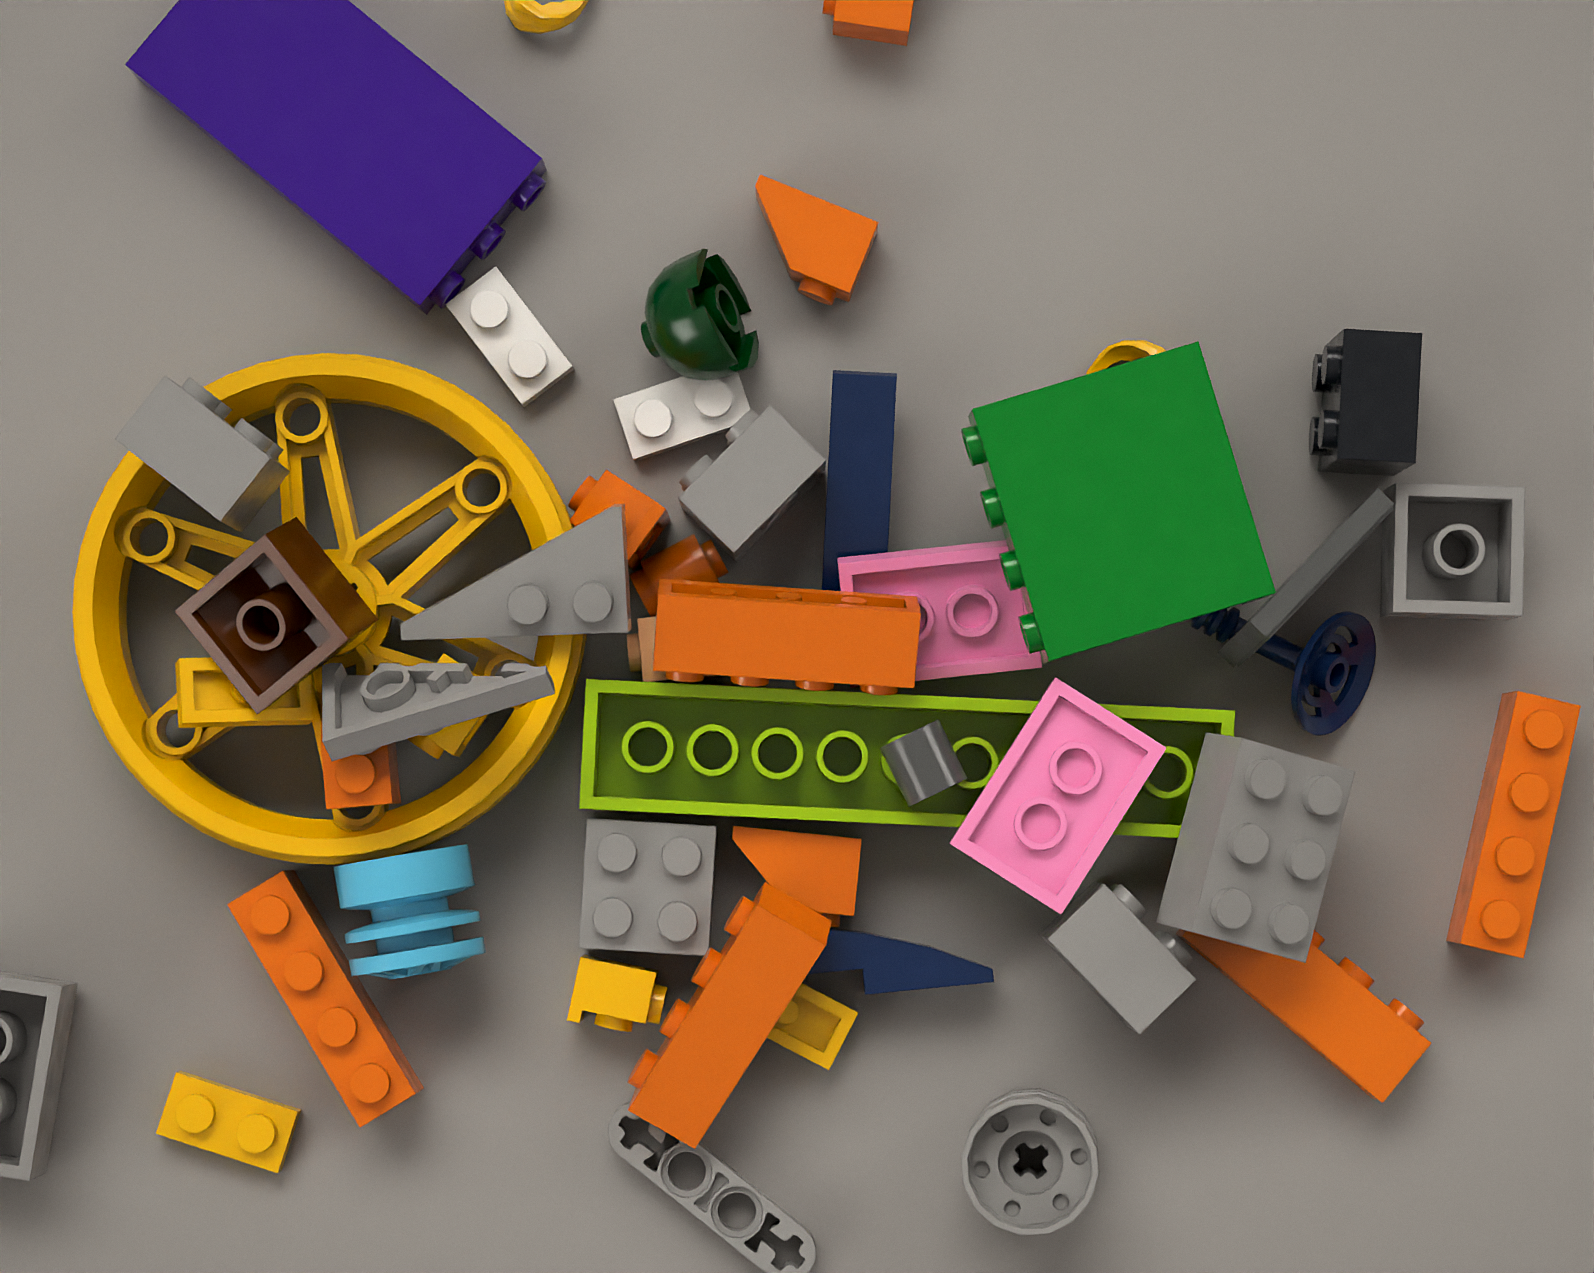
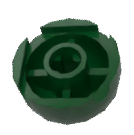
(697, 319)

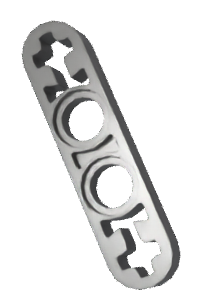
(705, 1198)

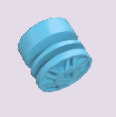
(409, 911)

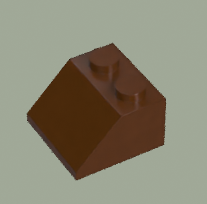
(276, 614)

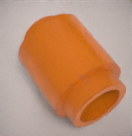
(680, 561)

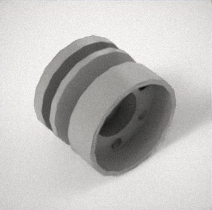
(1028, 1199)

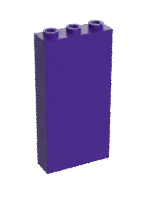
(347, 132)

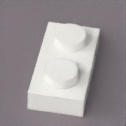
(509, 336)
(679, 413)

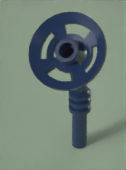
(1314, 665)

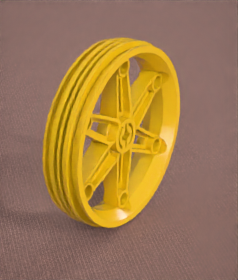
(128, 508)

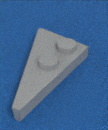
(557, 589)
(416, 700)

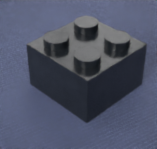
(1367, 402)

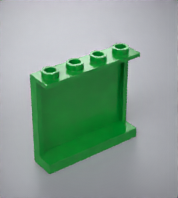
(1117, 503)

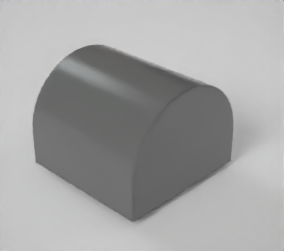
(923, 763)

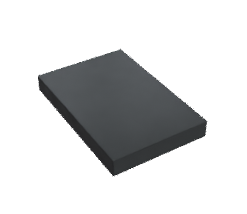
(1307, 579)

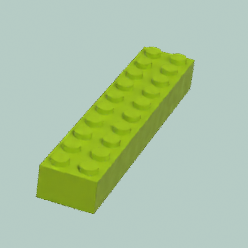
(822, 757)

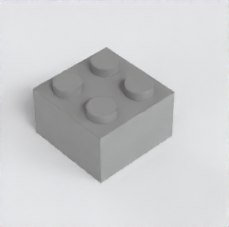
(201, 454)
(750, 481)
(1453, 552)
(648, 886)
(1118, 955)

